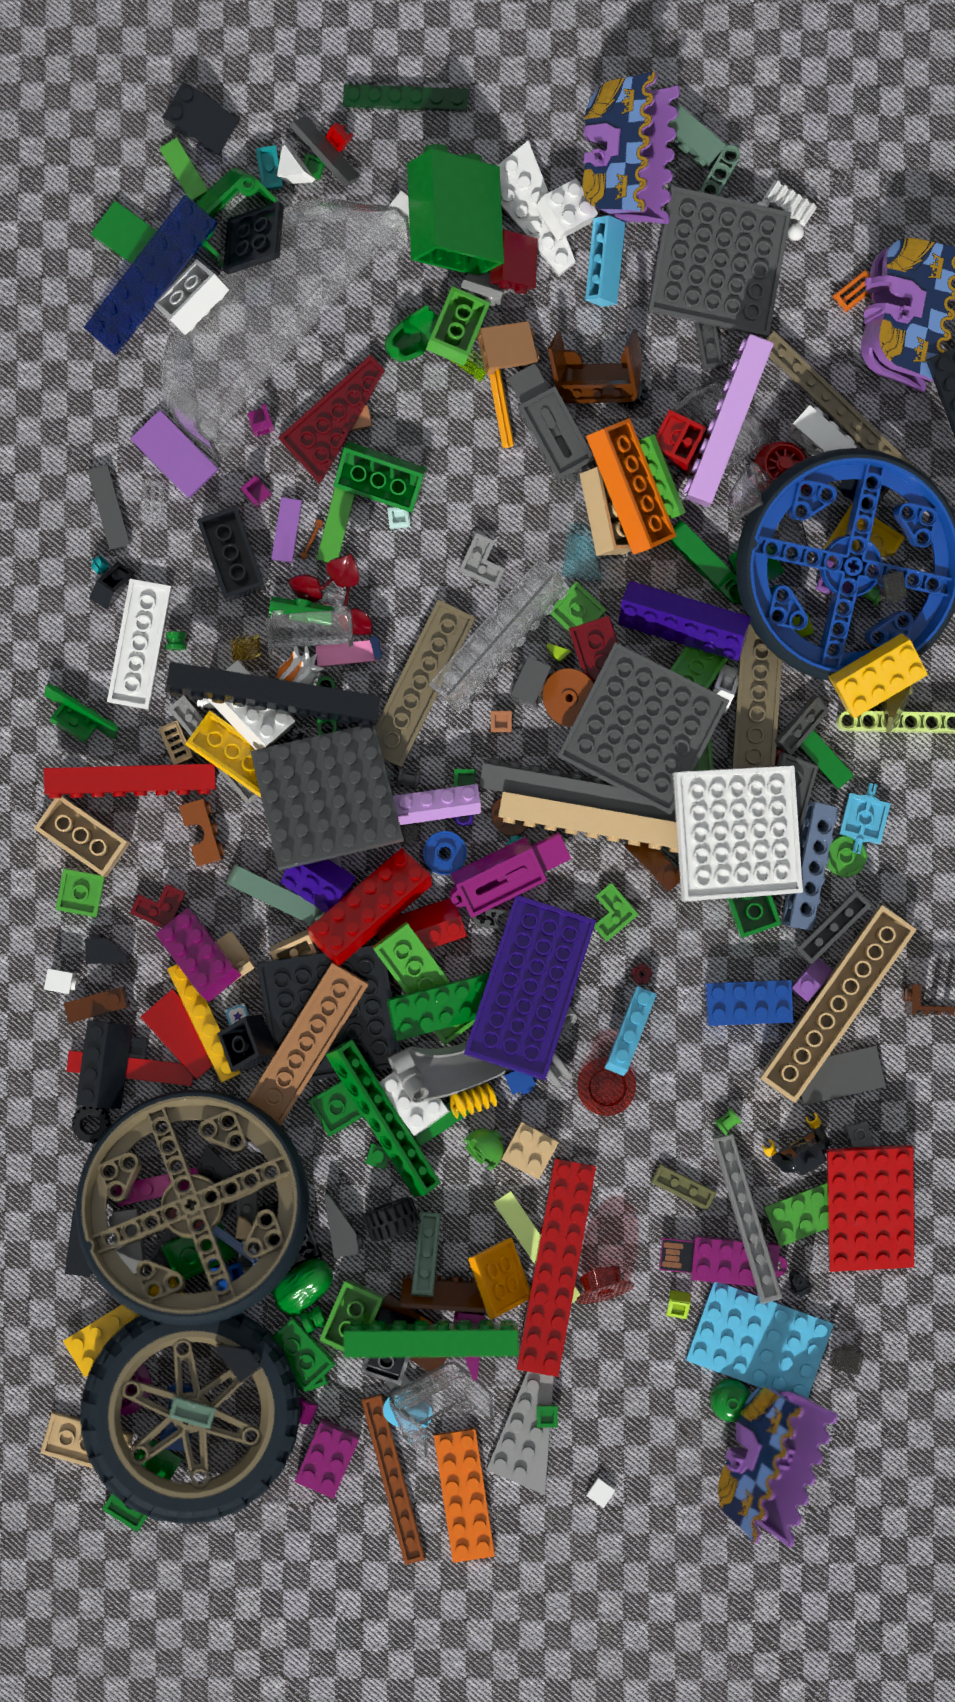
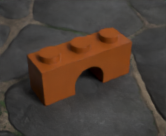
(208, 849)

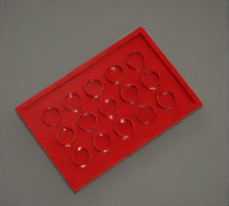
(870, 1208)

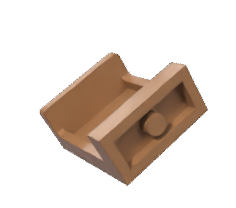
(507, 346)

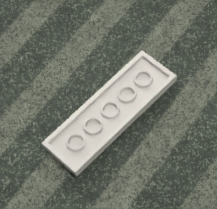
(139, 644)

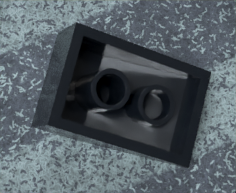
(200, 119)
(388, 1368)

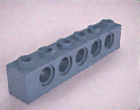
(815, 878)

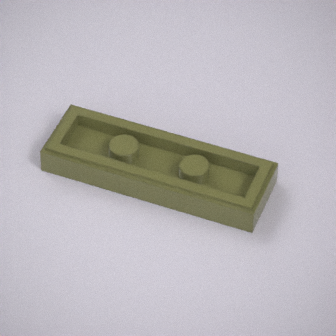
(683, 1186)

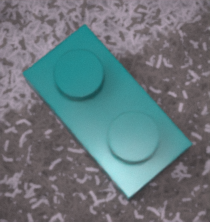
(268, 167)

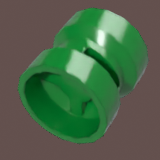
(313, 1319)

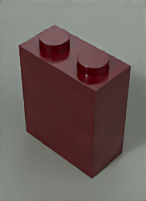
(519, 263)

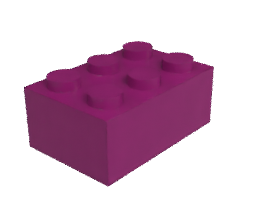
(327, 1458)

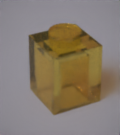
(245, 647)

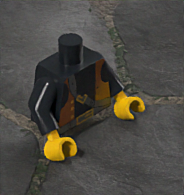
(803, 1153)

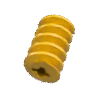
(472, 1098)

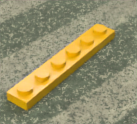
(203, 1023)

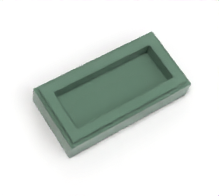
(192, 1412)

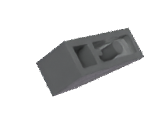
(342, 1232)

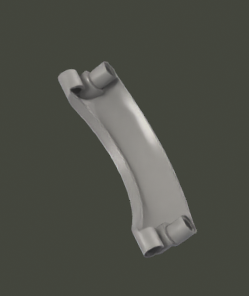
(446, 1071)

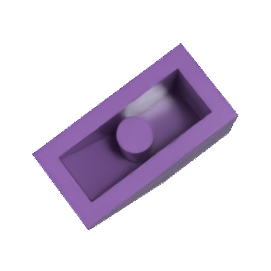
(811, 980)

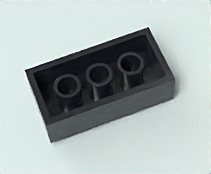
(231, 553)

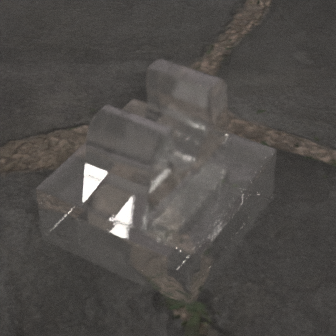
(332, 596)

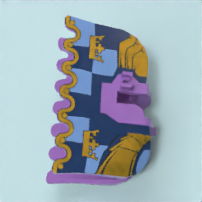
(635, 129)
(909, 309)
(771, 1475)

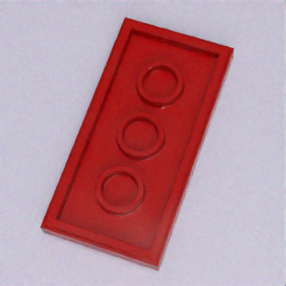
(175, 1029)

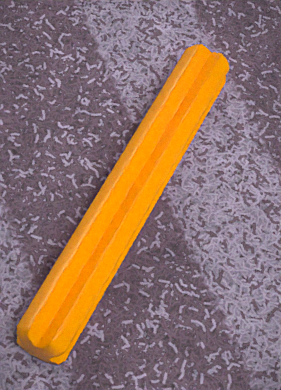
(501, 409)

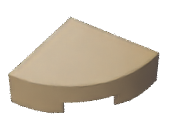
(243, 1228)

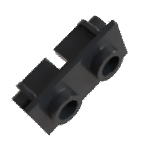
(800, 1284)

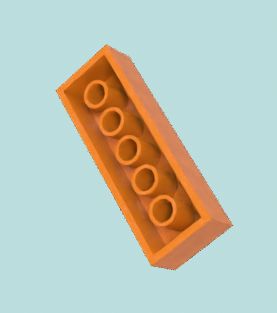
(631, 486)

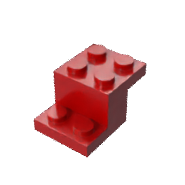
(681, 440)

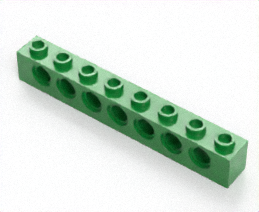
(383, 1118)

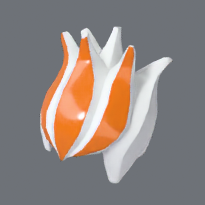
(299, 668)

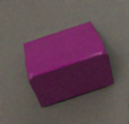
(307, 1411)

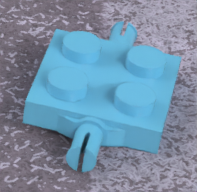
(864, 818)

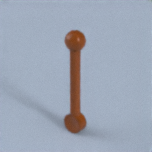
(318, 524)

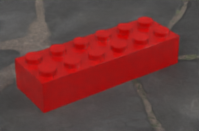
(370, 907)

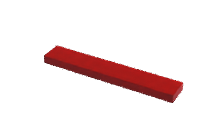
(143, 1070)

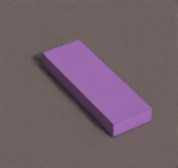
(286, 530)

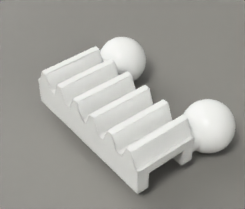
(787, 200)

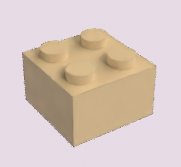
(530, 1150)

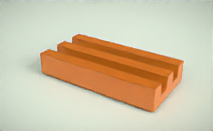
(842, 302)

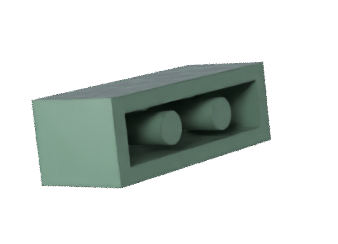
(696, 139)

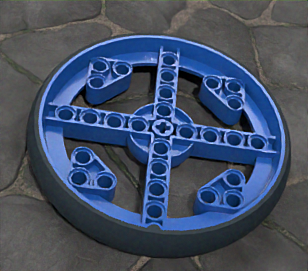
(785, 496)

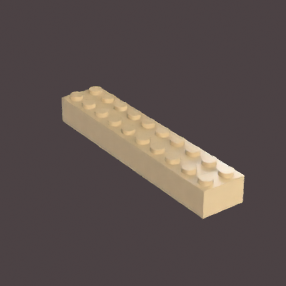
(837, 1003)

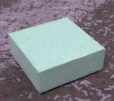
(398, 518)

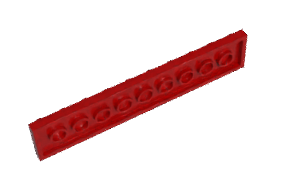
(556, 1267)

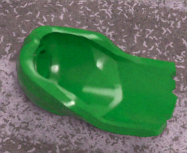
(411, 335)
(302, 1286)

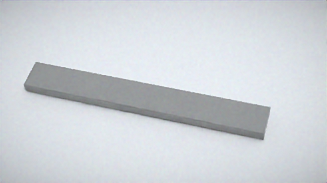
(747, 1219)

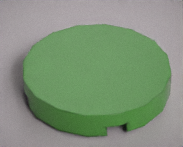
(842, 859)

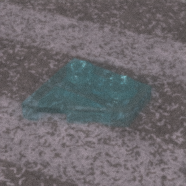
(580, 559)

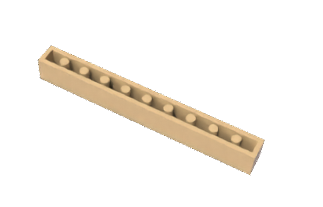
(589, 820)

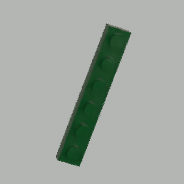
(405, 98)

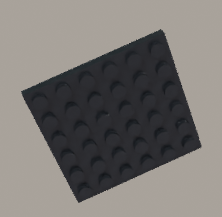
(290, 983)

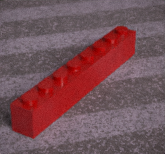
(129, 779)

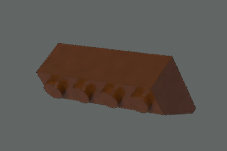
(448, 1294)

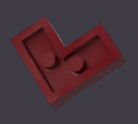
(161, 912)

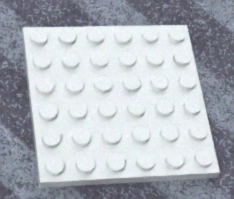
(737, 833)

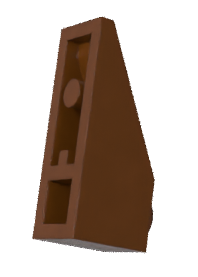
(656, 864)
(96, 1004)

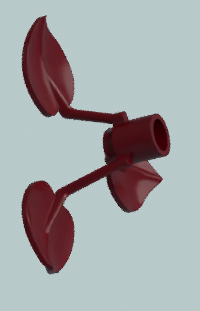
(344, 573)

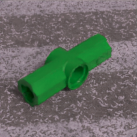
(296, 606)

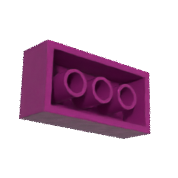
(198, 954)

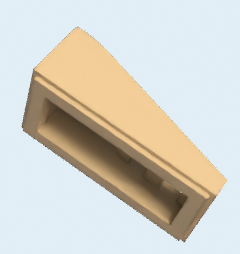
(181, 759)

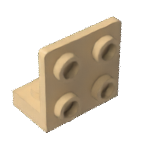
(236, 953)

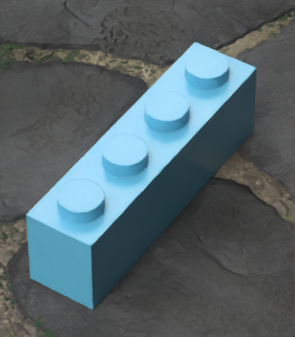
(605, 261)
(630, 1031)

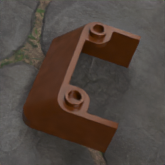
(596, 382)

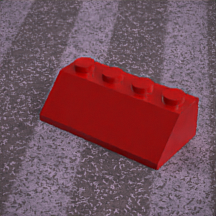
(431, 924)

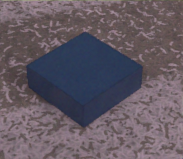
(376, 647)

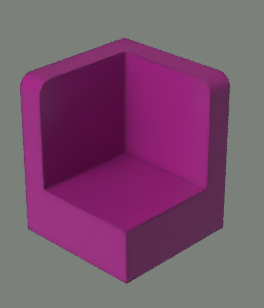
(260, 421)
(255, 491)

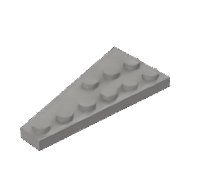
(523, 1447)

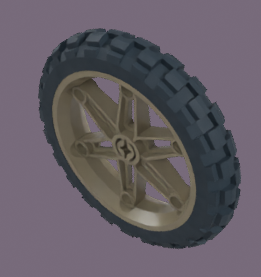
(192, 1500)

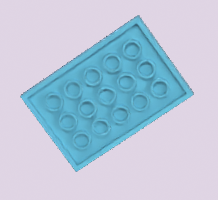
(759, 1341)

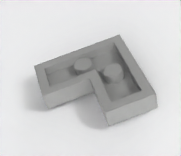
(476, 564)

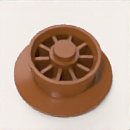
(566, 694)

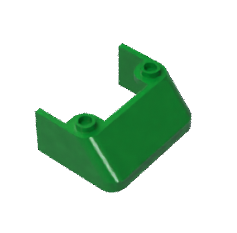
(223, 192)

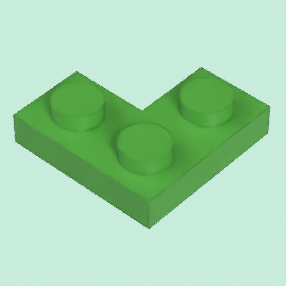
(619, 912)

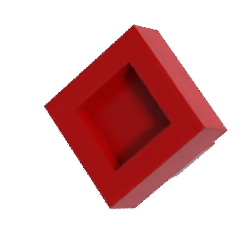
(338, 137)

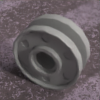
(557, 1069)

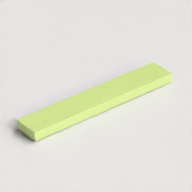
(522, 1227)

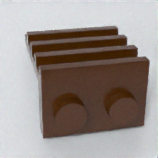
(912, 996)

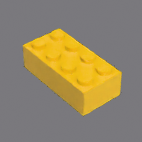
(878, 675)

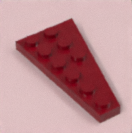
(325, 426)

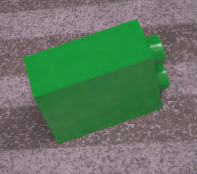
(455, 211)

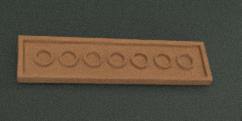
(307, 1042)

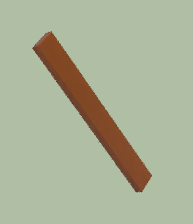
(393, 1479)

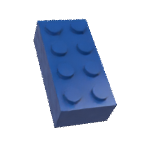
(748, 1002)

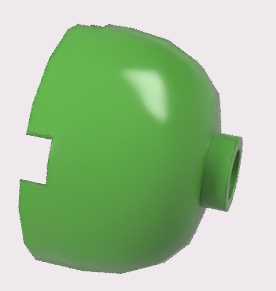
(485, 1146)

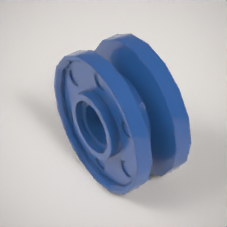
(453, 843)

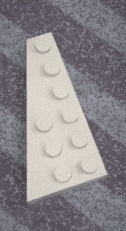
(520, 192)

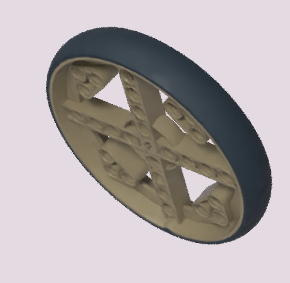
(112, 1151)

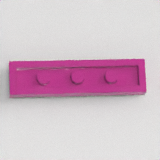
(151, 1188)

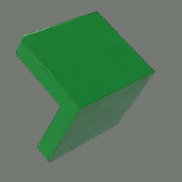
(464, 777)

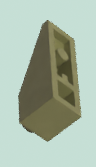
(894, 707)

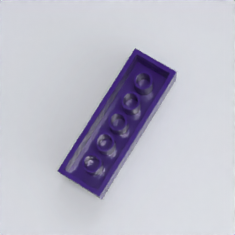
(684, 620)

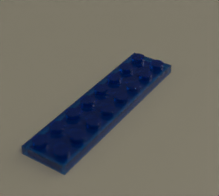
(151, 274)

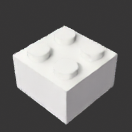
(566, 209)

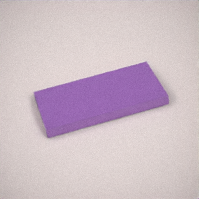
(174, 454)

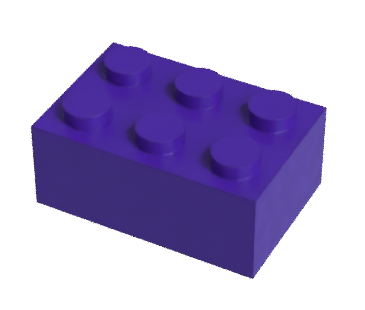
(319, 883)

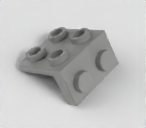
(481, 287)

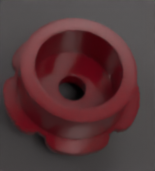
(636, 974)

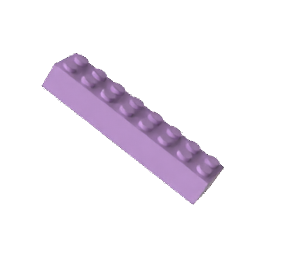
(729, 420)

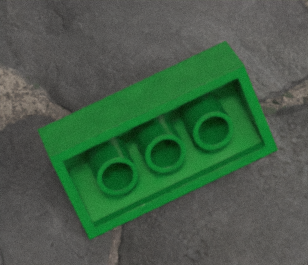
(380, 476)

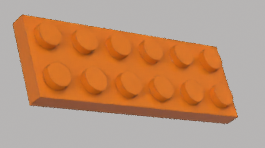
(464, 1495)

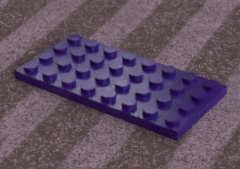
(530, 987)

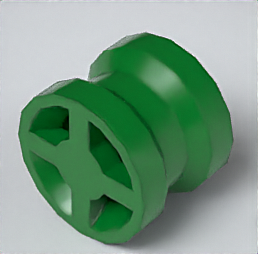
(176, 641)

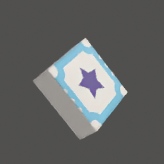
(236, 1013)

